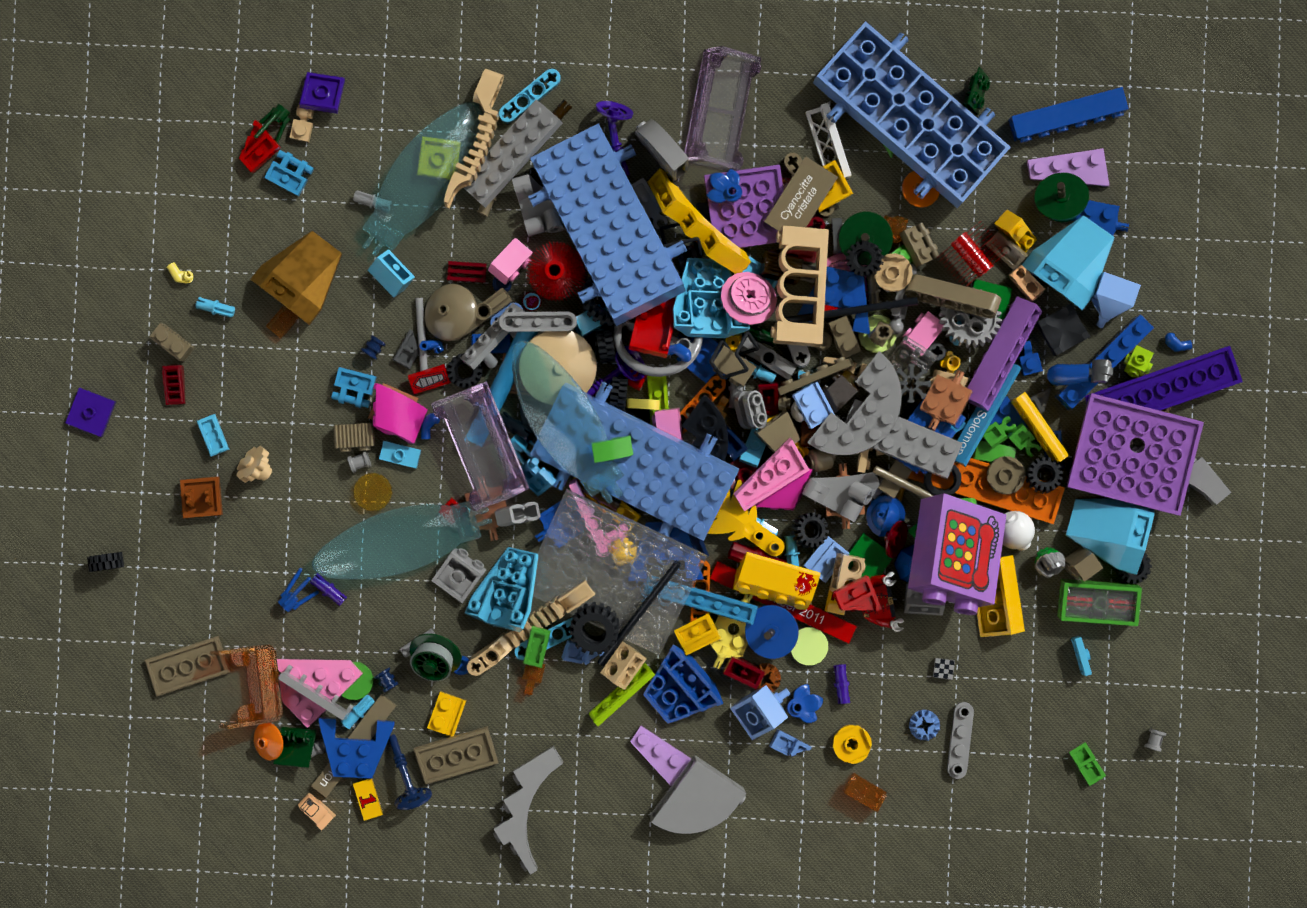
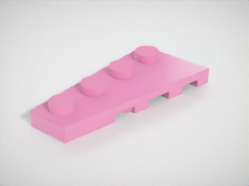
(774, 474)

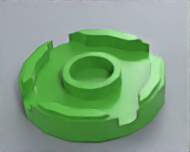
(362, 685)

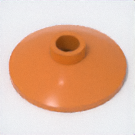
(910, 183)
(268, 741)

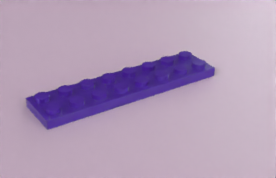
(1178, 382)

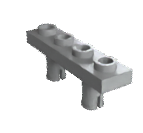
(488, 341)

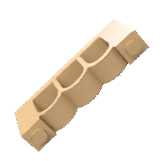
(808, 240)

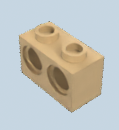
(842, 573)
(623, 665)

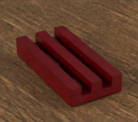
(460, 271)

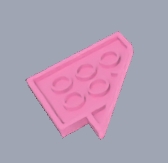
(333, 675)

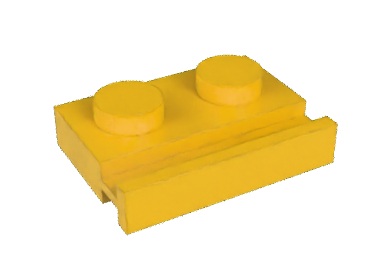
(697, 634)
(446, 714)

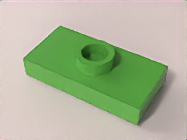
(536, 646)

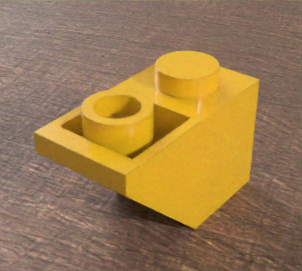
(1016, 230)

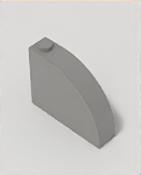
(663, 149)
(697, 799)

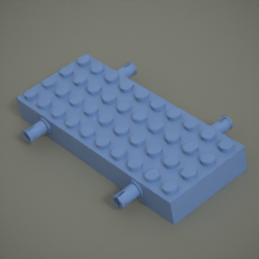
(911, 114)
(607, 224)
(664, 473)

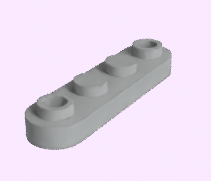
(537, 321)
(960, 740)

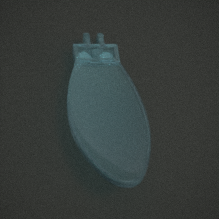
(421, 176)
(562, 418)
(398, 541)

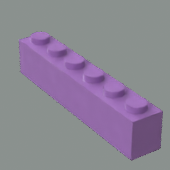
(1003, 352)

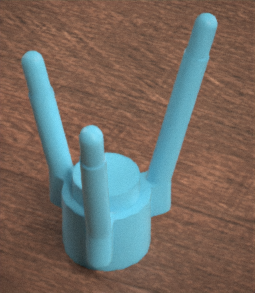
(520, 445)

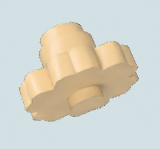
(254, 465)

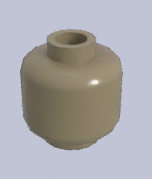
(820, 460)

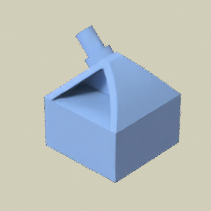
(1113, 297)
(760, 711)

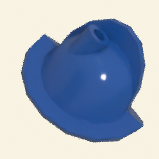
(884, 513)

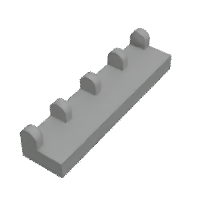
(314, 695)

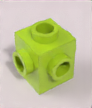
(1138, 362)

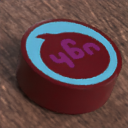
(531, 301)

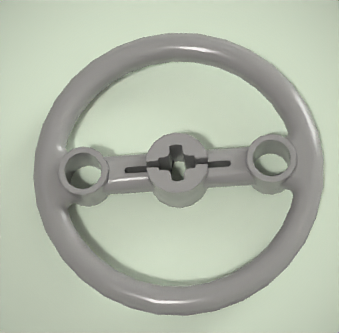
(655, 371)

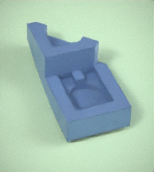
(576, 655)
(787, 744)

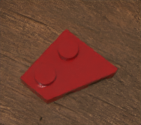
(258, 149)

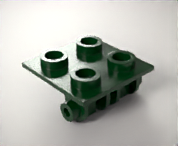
(978, 85)
(297, 747)

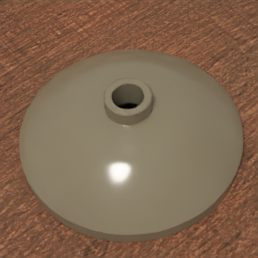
(459, 313)

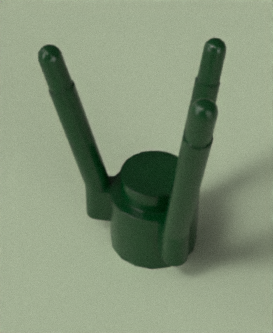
(277, 114)

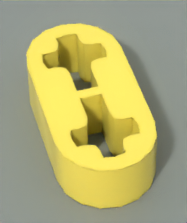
(642, 404)

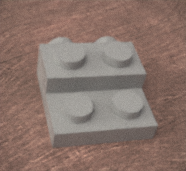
(459, 574)

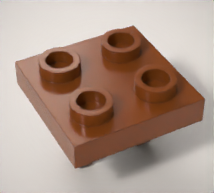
(201, 497)

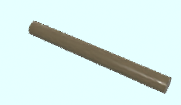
(901, 482)

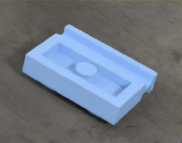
(812, 404)
(824, 558)

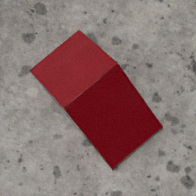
(770, 397)
(744, 672)

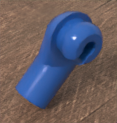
(432, 344)
(1175, 344)
(681, 351)
(427, 423)

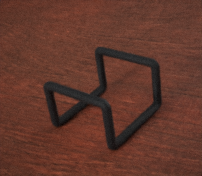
(685, 241)
(737, 354)

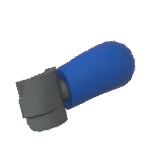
(1080, 373)

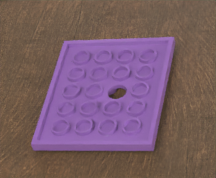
(1150, 478)

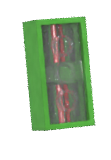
(1099, 602)

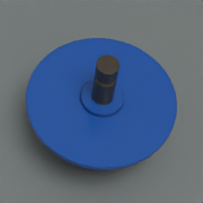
(773, 632)

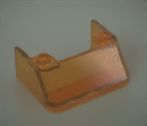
(262, 683)

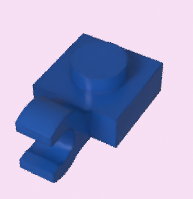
(1030, 362)

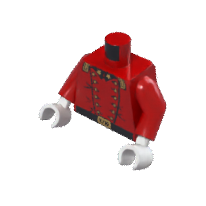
(884, 617)

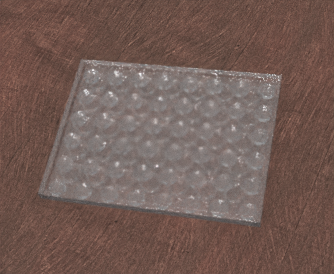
(620, 565)

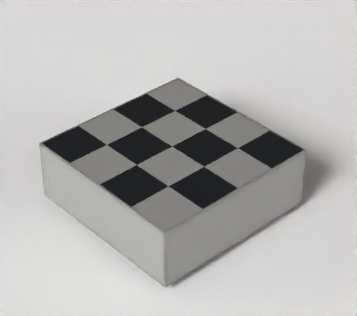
(943, 668)

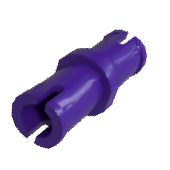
(328, 589)
(841, 684)

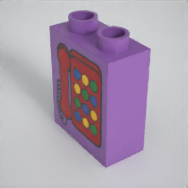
(957, 553)

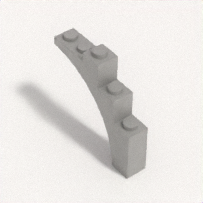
(1203, 480)
(514, 828)

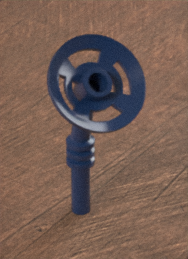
(415, 799)

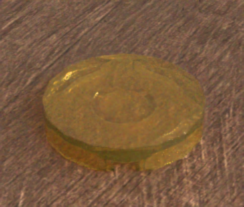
(373, 491)

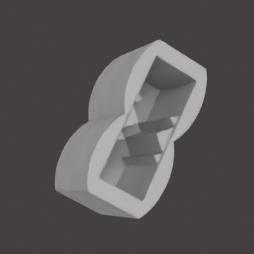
(517, 514)

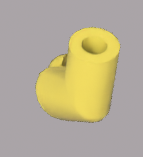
(180, 276)

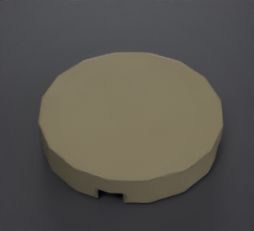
(1005, 475)

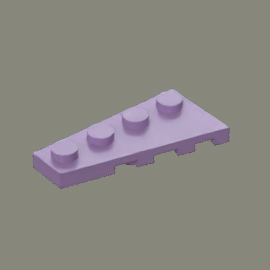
(1087, 165)
(661, 755)

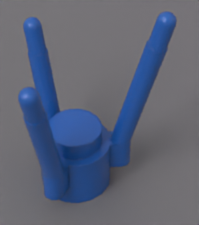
(289, 599)

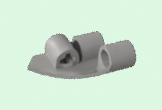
(542, 216)
(843, 494)

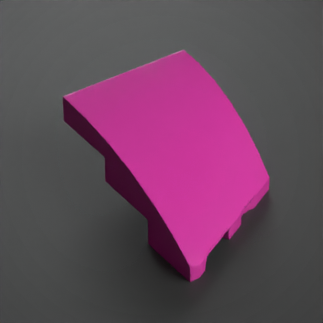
(397, 414)
(787, 496)

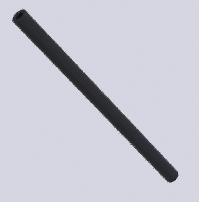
(856, 310)
(640, 611)

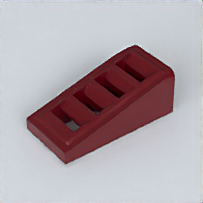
(166, 377)

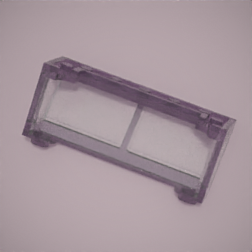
(720, 108)
(482, 445)

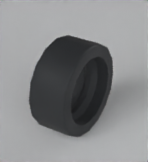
(955, 486)

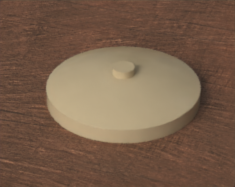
(571, 353)

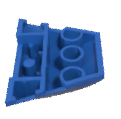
(681, 687)

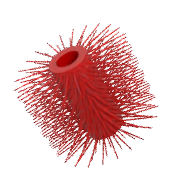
(972, 254)
(545, 271)

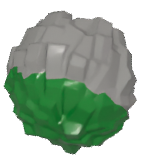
(1049, 562)

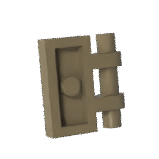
(913, 241)

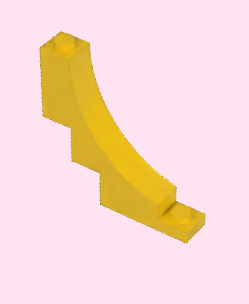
(693, 224)

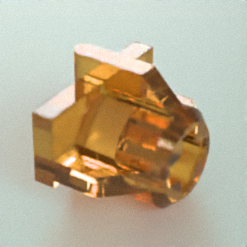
(897, 225)

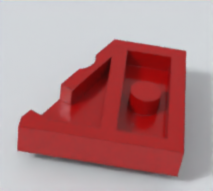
(857, 596)

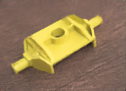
(730, 644)

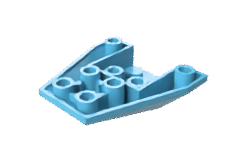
(1072, 260)
(700, 308)
(1112, 530)
(506, 591)

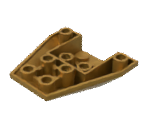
(300, 275)

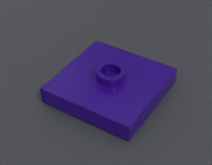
(322, 92)
(90, 412)

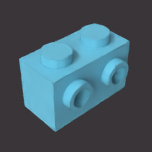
(391, 273)

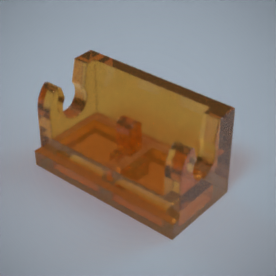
(865, 792)

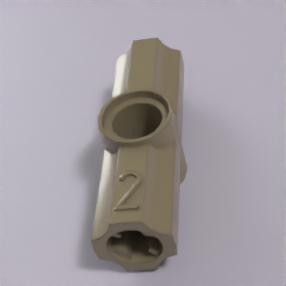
(494, 304)
(880, 334)

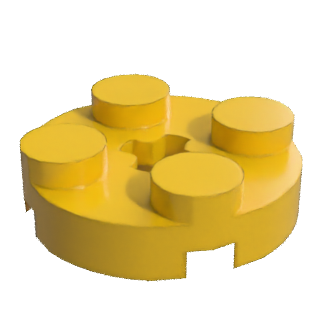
(861, 749)

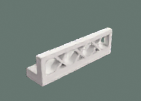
(833, 138)

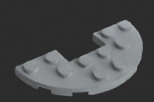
(871, 420)

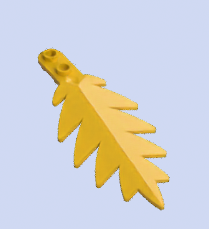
(734, 519)

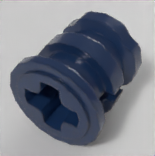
(373, 347)
(386, 680)

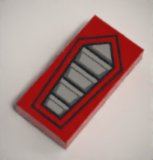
(429, 379)

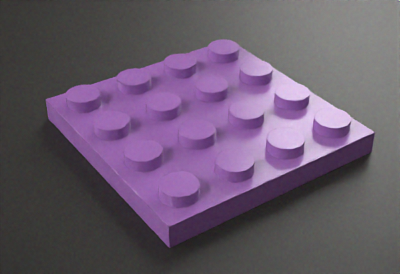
(744, 219)

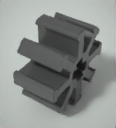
(916, 384)

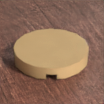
(894, 273)

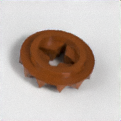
(775, 676)

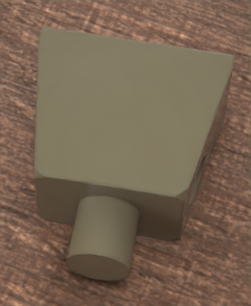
(777, 431)

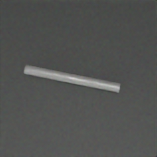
(421, 332)

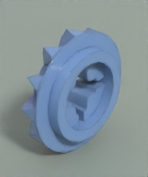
(929, 717)

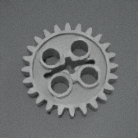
(964, 332)

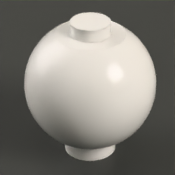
(1018, 530)

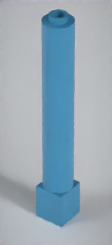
(504, 379)

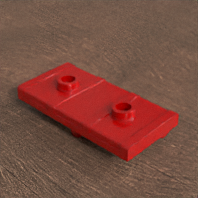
(654, 330)

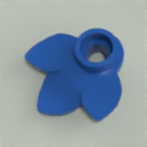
(722, 185)
(807, 702)

